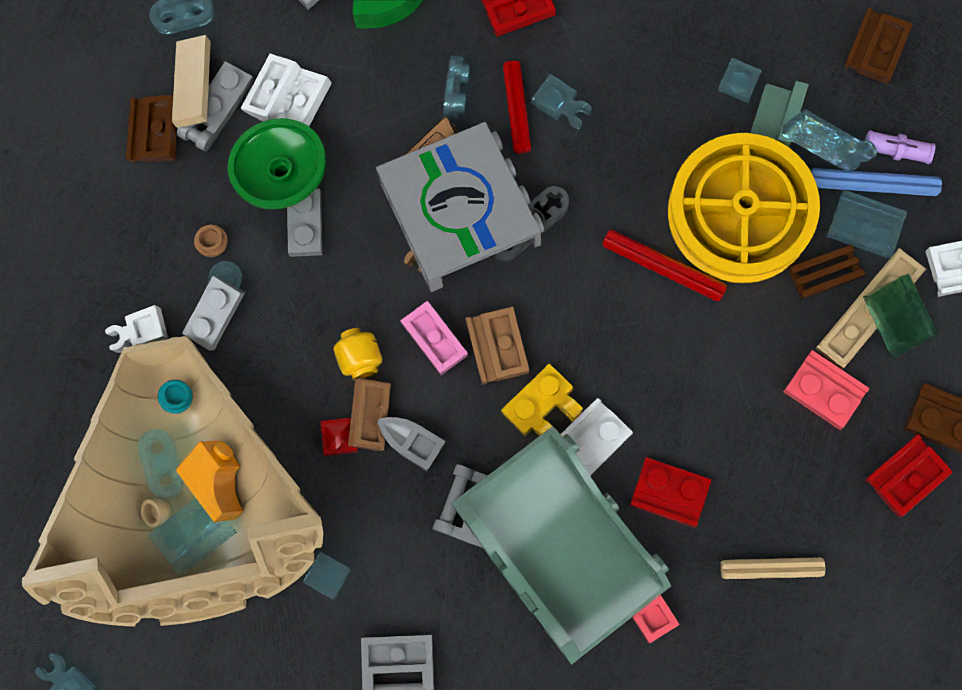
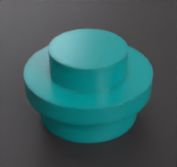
(175, 396)

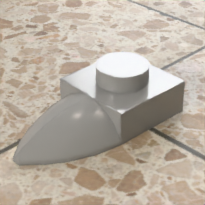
(411, 440)

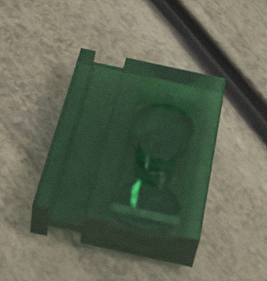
(900, 315)

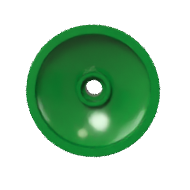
(272, 149)

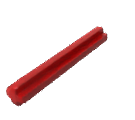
(664, 265)

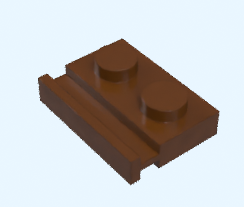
(878, 46)
(151, 130)
(937, 417)

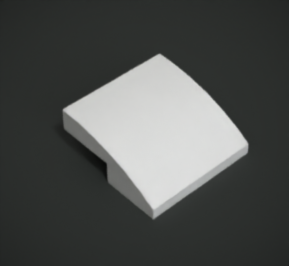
(286, 92)

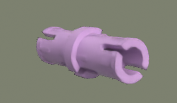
(901, 147)

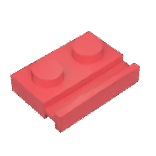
(826, 390)

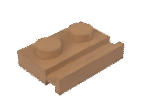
(497, 345)

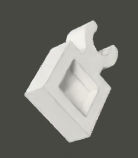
(141, 327)

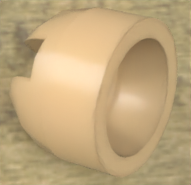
(156, 511)

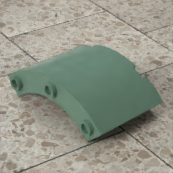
(562, 544)

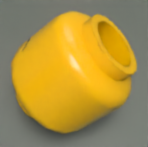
(357, 354)

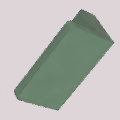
(776, 109)

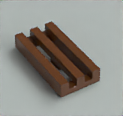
(852, 262)

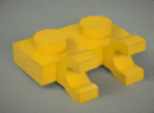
(538, 399)

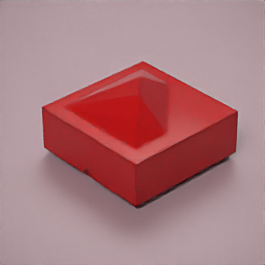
(336, 437)

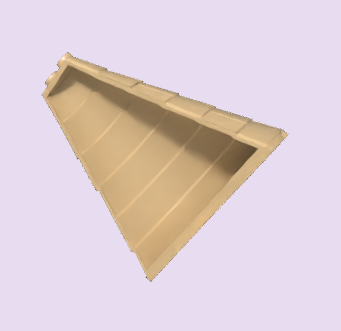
(96, 543)

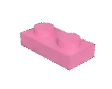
(434, 338)

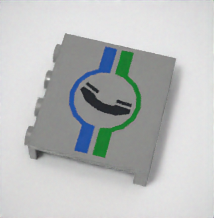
(458, 202)

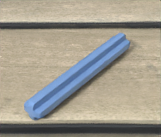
(877, 182)

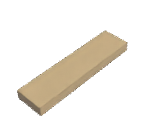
(857, 322)

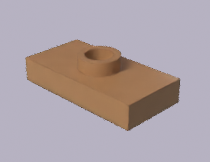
(369, 405)

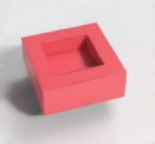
(655, 619)

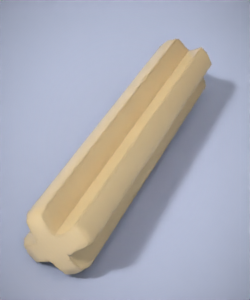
(772, 568)

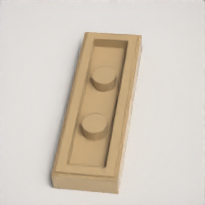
(191, 81)

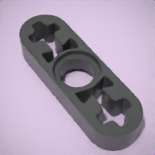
(553, 215)

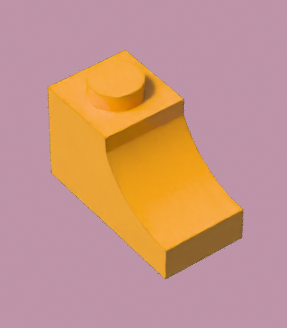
(211, 478)

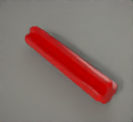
(516, 107)

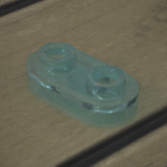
(182, 14)
(457, 74)
(160, 464)

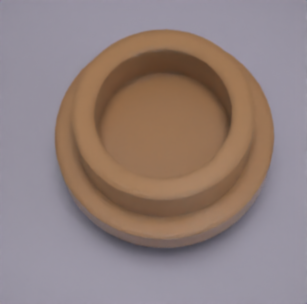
(210, 240)

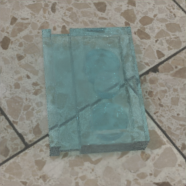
(866, 224)
(190, 536)

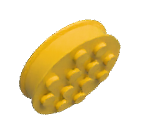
(743, 207)

